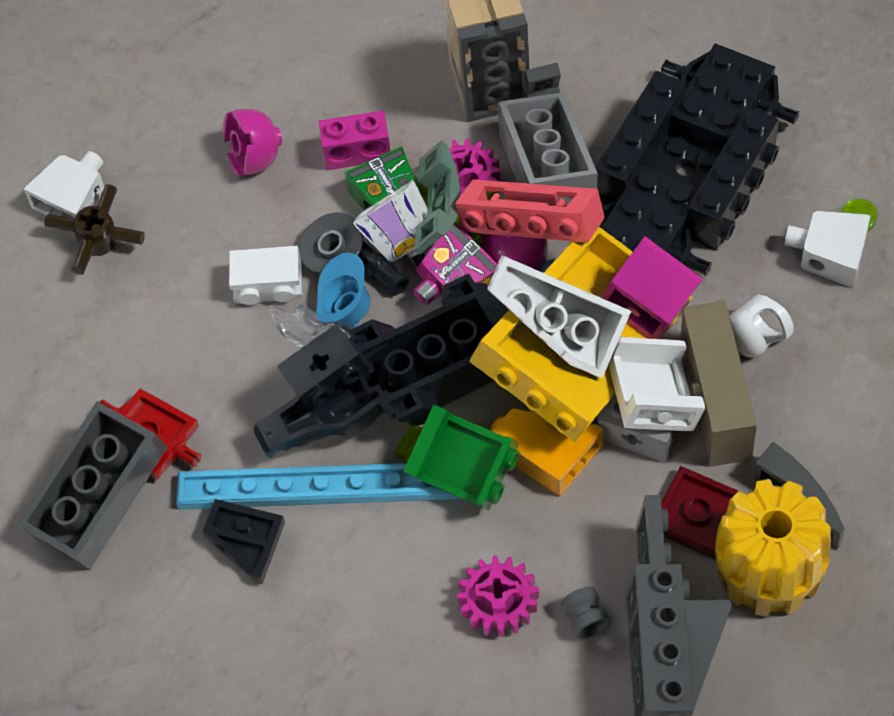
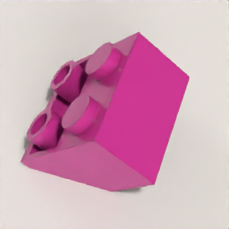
(652, 288)

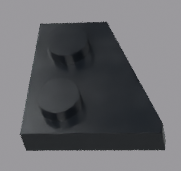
(244, 536)

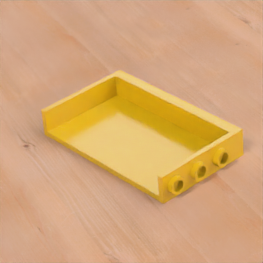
(533, 370)

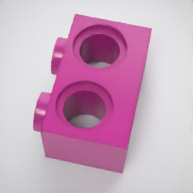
(353, 139)

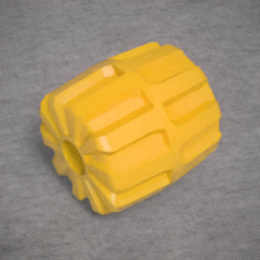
(773, 547)

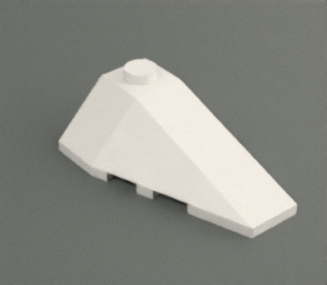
(566, 318)

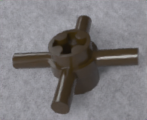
(94, 230)

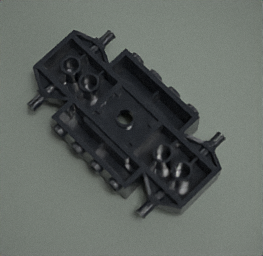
(710, 119)

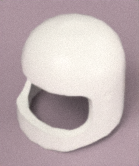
(751, 332)

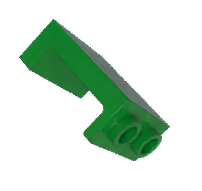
(462, 458)

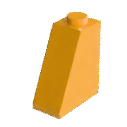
(546, 452)

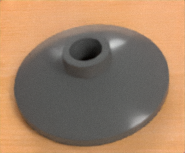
(324, 235)

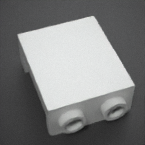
(653, 385)

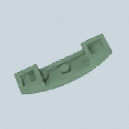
(440, 176)

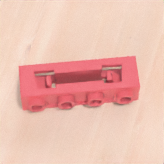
(530, 210)

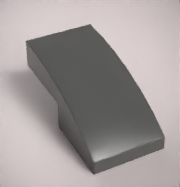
(542, 80)

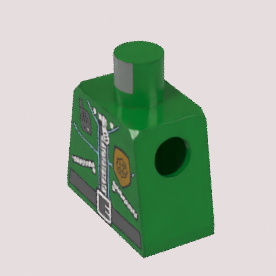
(378, 177)

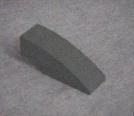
(782, 467)

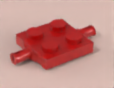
(167, 423)

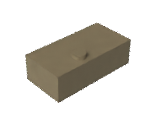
(718, 377)

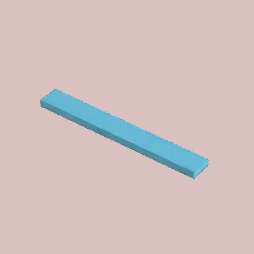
(303, 486)

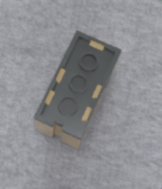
(487, 53)

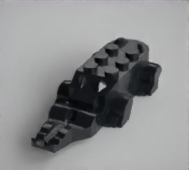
(406, 371)

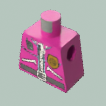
(450, 259)

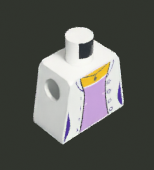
(393, 223)

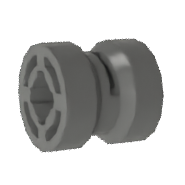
(584, 610)

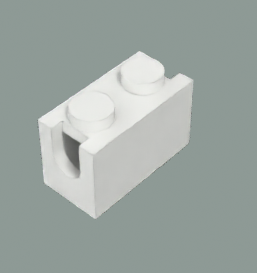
(265, 275)

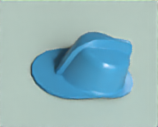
(342, 292)

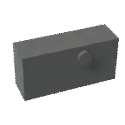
(93, 485)

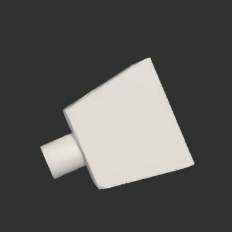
(66, 186)
(831, 245)

